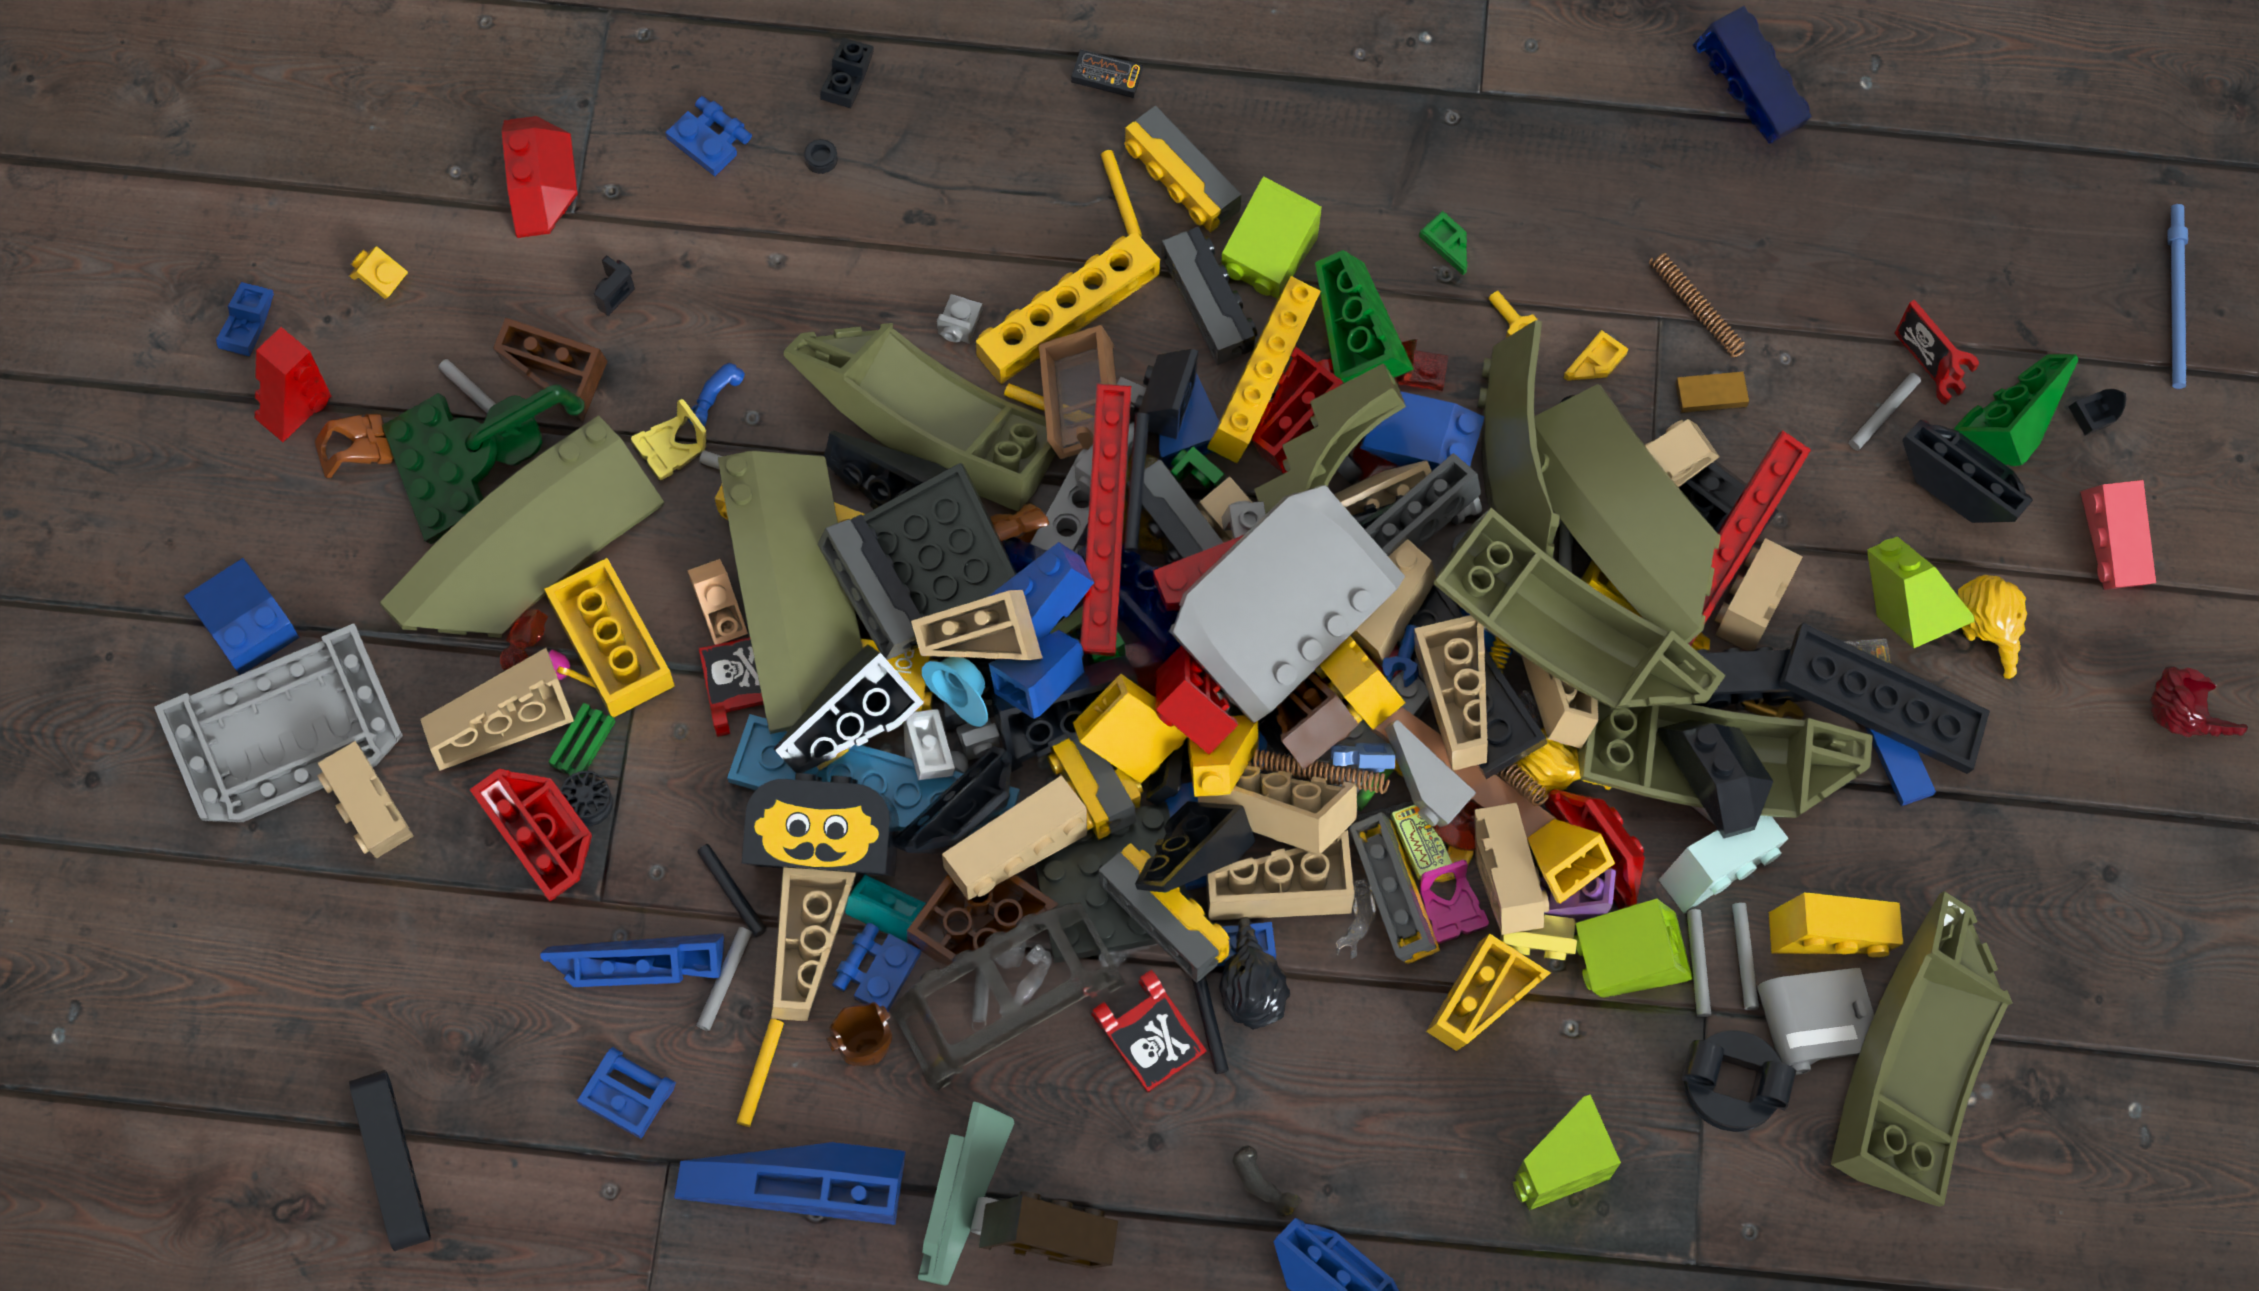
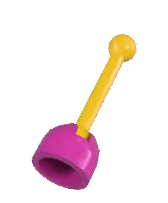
(562, 668)

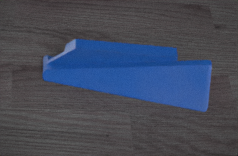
(638, 960)

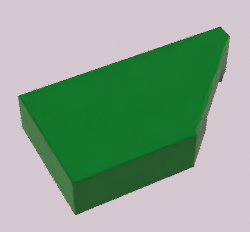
(1447, 240)

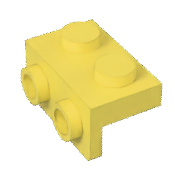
(1554, 939)

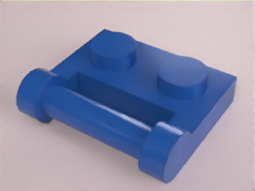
(620, 1103)

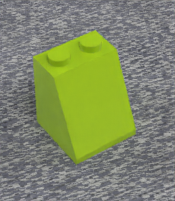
(1271, 238)
(1913, 594)
(1632, 950)
(1568, 1158)

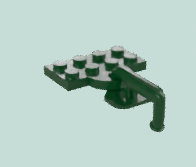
(448, 457)

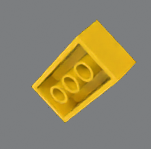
(609, 637)

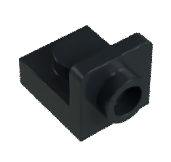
(616, 288)

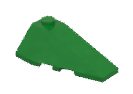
(2020, 415)

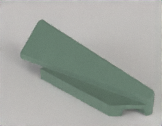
(963, 1178)

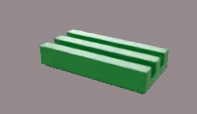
(595, 716)

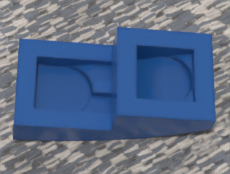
(246, 319)

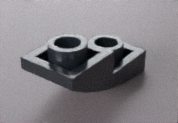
(847, 72)

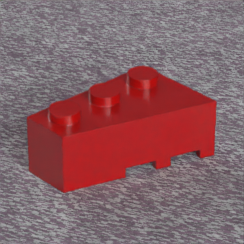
(288, 385)
(1291, 407)
(1179, 576)
(1191, 702)

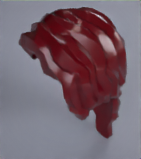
(2183, 707)

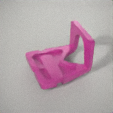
(1459, 913)

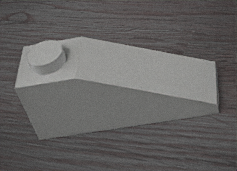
(1431, 783)

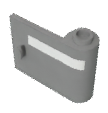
(1816, 1016)

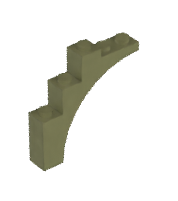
(1339, 424)

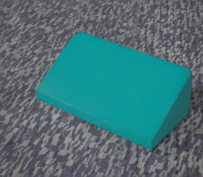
(883, 907)

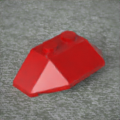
(538, 174)
(1598, 817)
(537, 827)

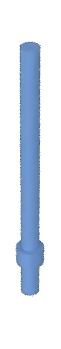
(2177, 238)

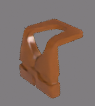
(367, 446)
(1026, 520)

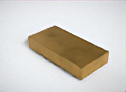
(1712, 392)

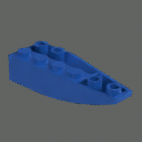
(806, 1179)

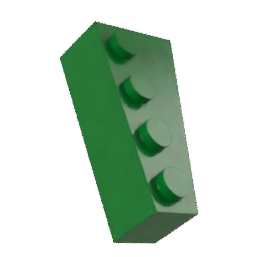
(1357, 320)

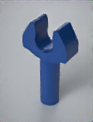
(1403, 660)

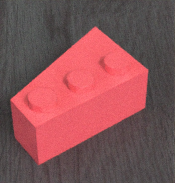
(2120, 534)

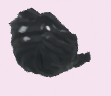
(1252, 982)

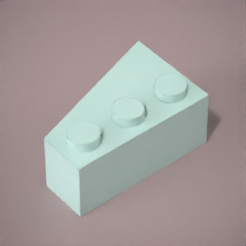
(1716, 862)

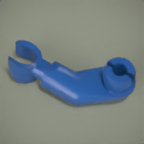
(713, 386)

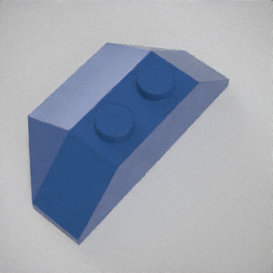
(1325, 1261)

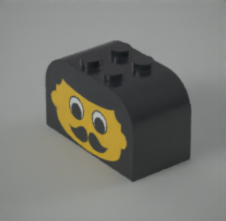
(821, 826)

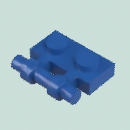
(701, 142)
(887, 972)

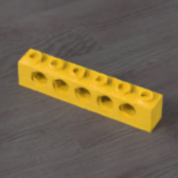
(1114, 286)
(1263, 370)

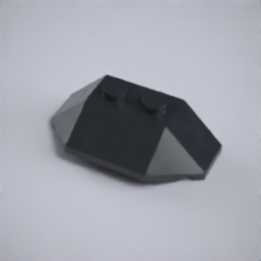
(1964, 475)
(1715, 493)
(1720, 772)
(962, 808)

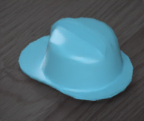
(960, 686)

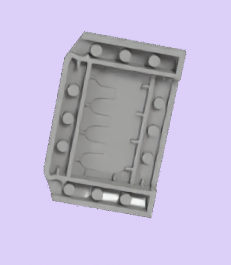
(1283, 599)
(264, 731)

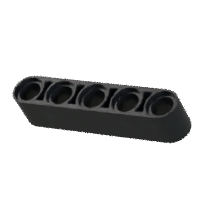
(390, 1160)

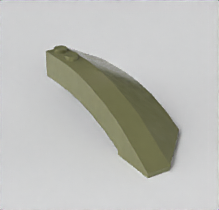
(927, 409)
(1509, 442)
(1627, 511)
(526, 536)
(791, 598)
(1569, 624)
(1801, 756)
(1922, 1059)

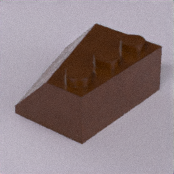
(955, 924)

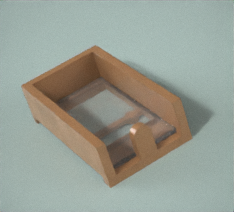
(1069, 381)

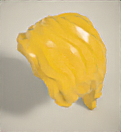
(1998, 616)
(1551, 766)

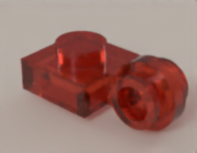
(524, 634)

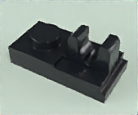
(1167, 780)

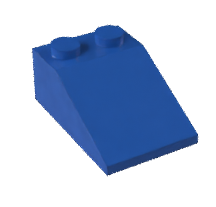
(1425, 432)
(242, 616)

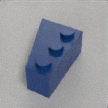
(1051, 586)

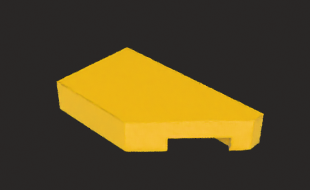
(1597, 359)

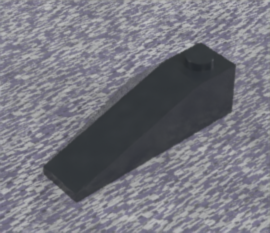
(876, 469)
(852, 708)

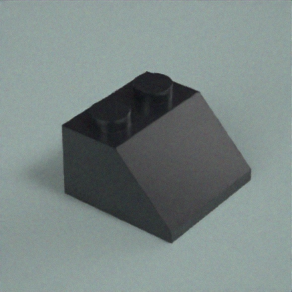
(1168, 391)

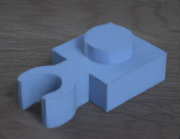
(1368, 756)

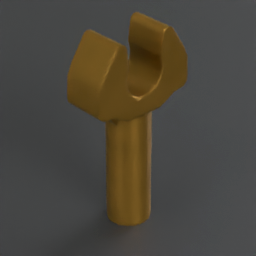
(1788, 709)

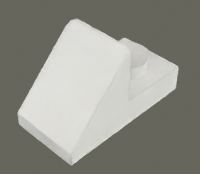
(927, 745)

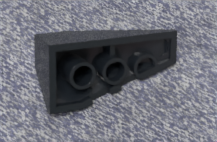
(1196, 842)

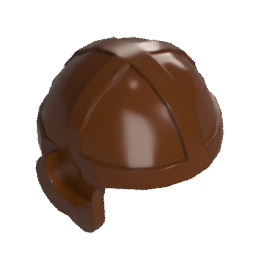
(861, 1034)

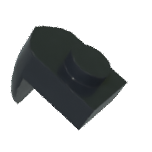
(2098, 410)

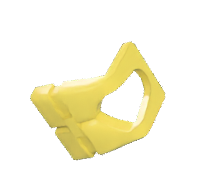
(659, 447)

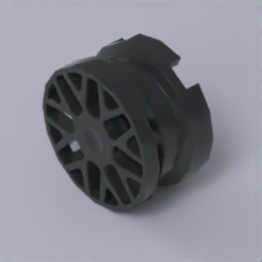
(588, 797)

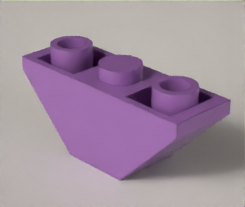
(1588, 902)

